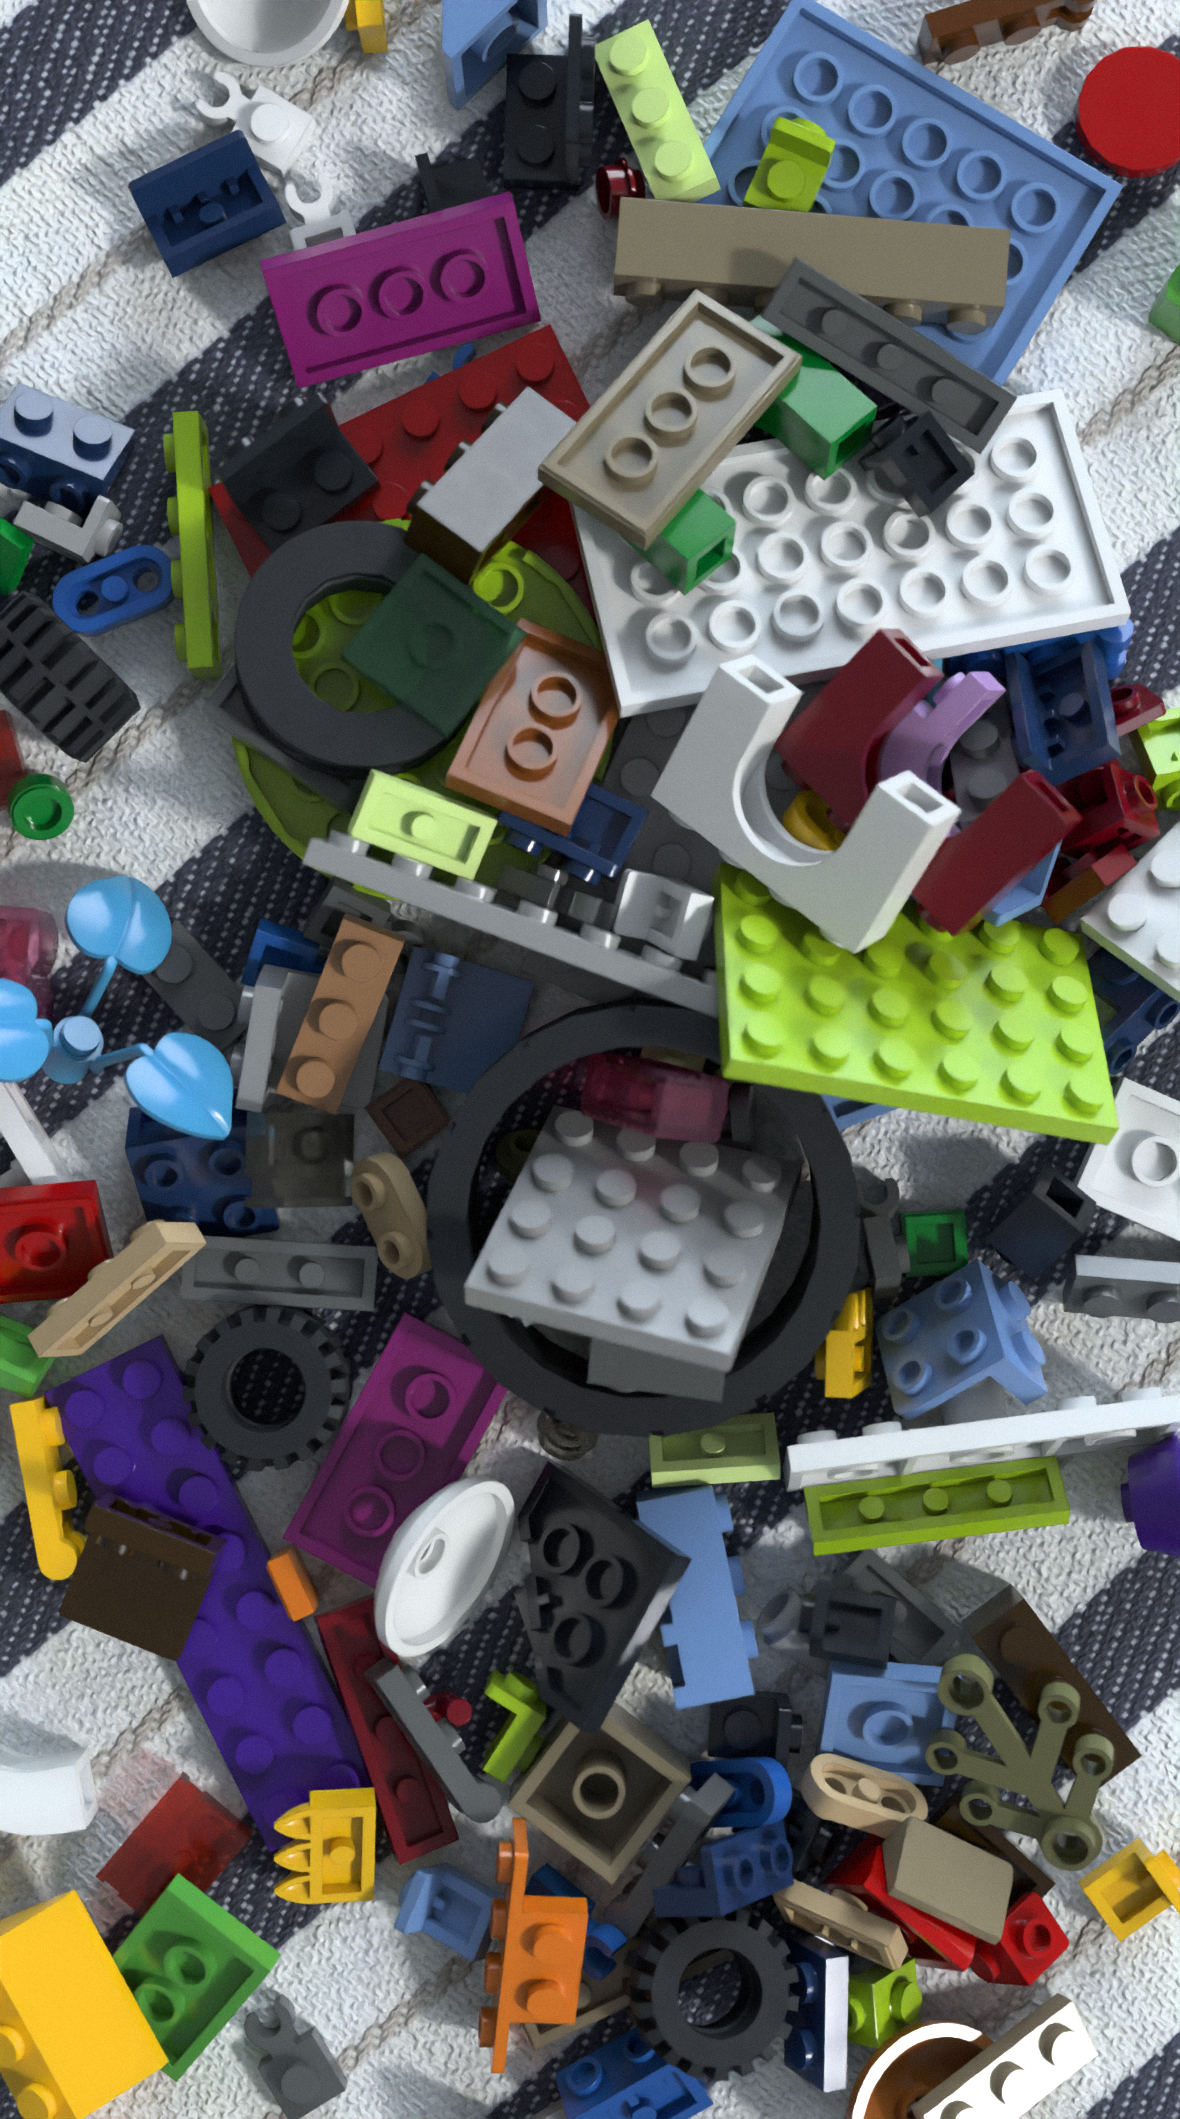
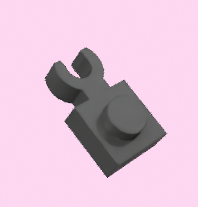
(548, 888)
(342, 898)
(299, 2067)

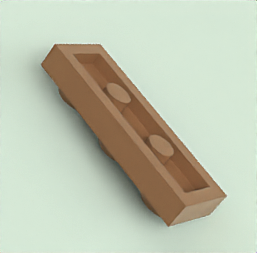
(340, 1014)

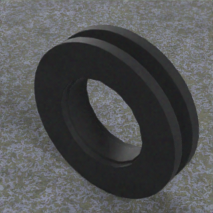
(283, 707)

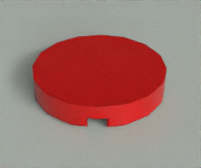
(1132, 112)

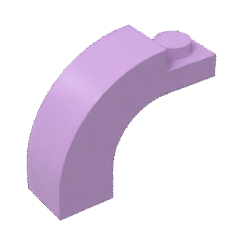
(929, 733)

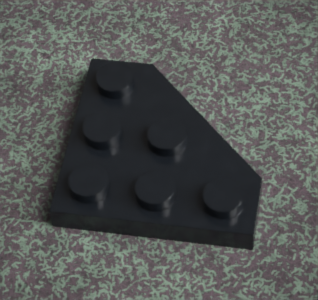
(591, 1592)

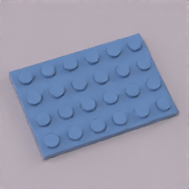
(917, 154)

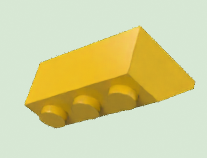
(67, 2015)

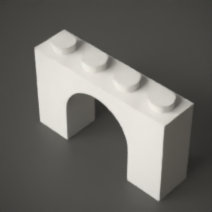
(720, 792)

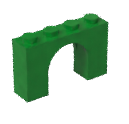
(815, 417)

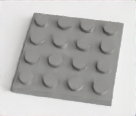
(636, 1238)

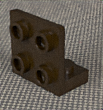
(141, 1576)

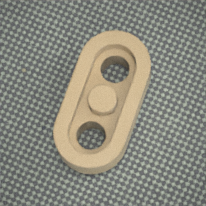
(392, 1213)
(860, 1795)

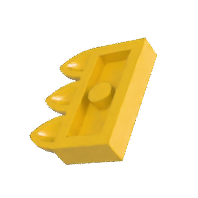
(847, 1352)
(330, 1848)

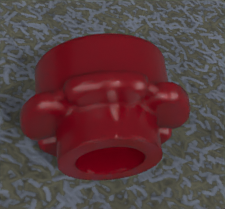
(617, 182)

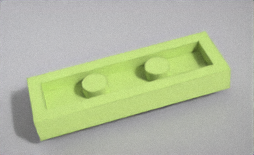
(655, 116)

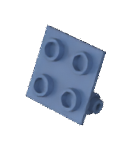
(453, 1020)

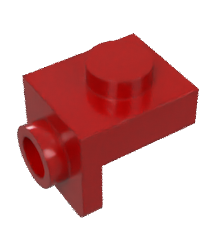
(1027, 1945)

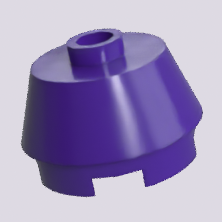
(1153, 1496)

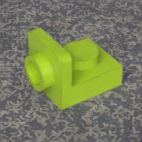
(791, 167)
(1159, 756)

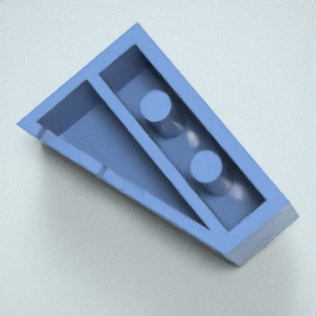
(701, 1623)

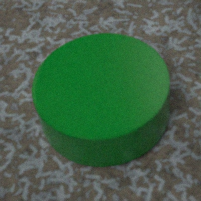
(40, 806)

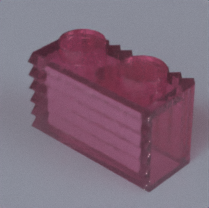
(654, 1097)

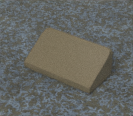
(948, 1878)

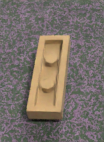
(116, 1288)

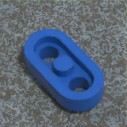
(116, 586)
(760, 1794)

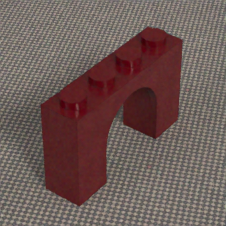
(839, 754)

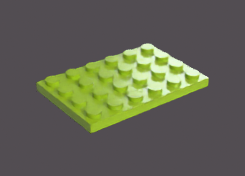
(918, 1021)

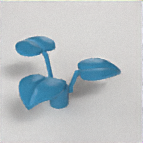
(178, 1082)

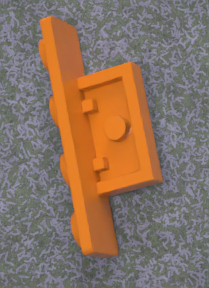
(537, 1956)

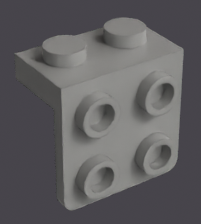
(273, 1019)

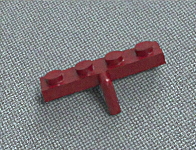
(405, 1791)

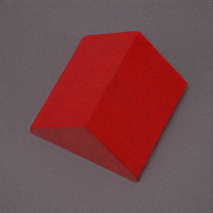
(927, 1937)

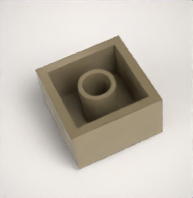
(601, 1789)

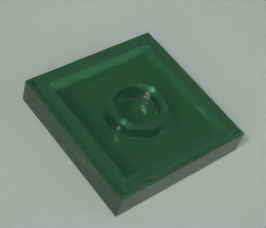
(433, 645)

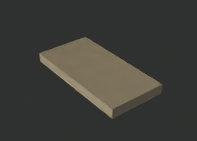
(669, 419)

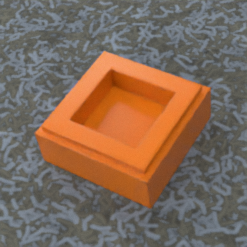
(293, 1582)

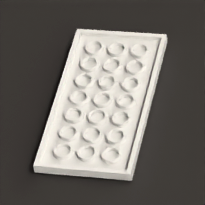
(836, 559)

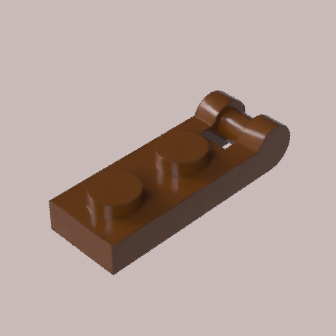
(965, 28)

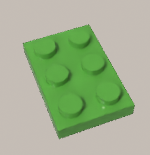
(190, 1970)

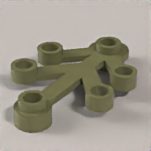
(1019, 1768)

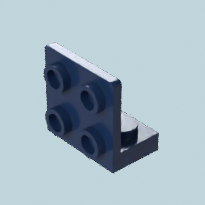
(195, 1177)

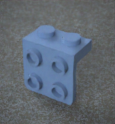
(957, 1337)

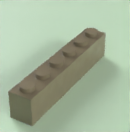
(743, 252)

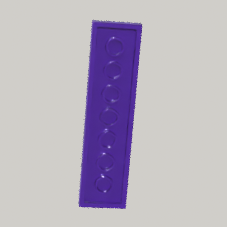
(245, 1658)

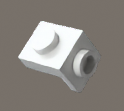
(663, 912)

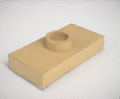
(842, 1921)

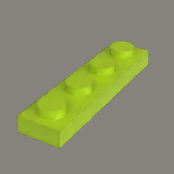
(192, 518)
(936, 1505)

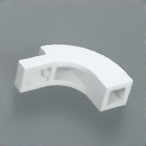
(46, 1792)

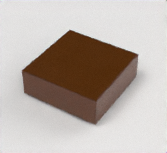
(408, 1115)

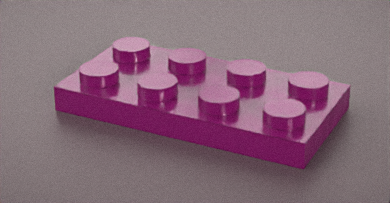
(402, 290)
(397, 1447)

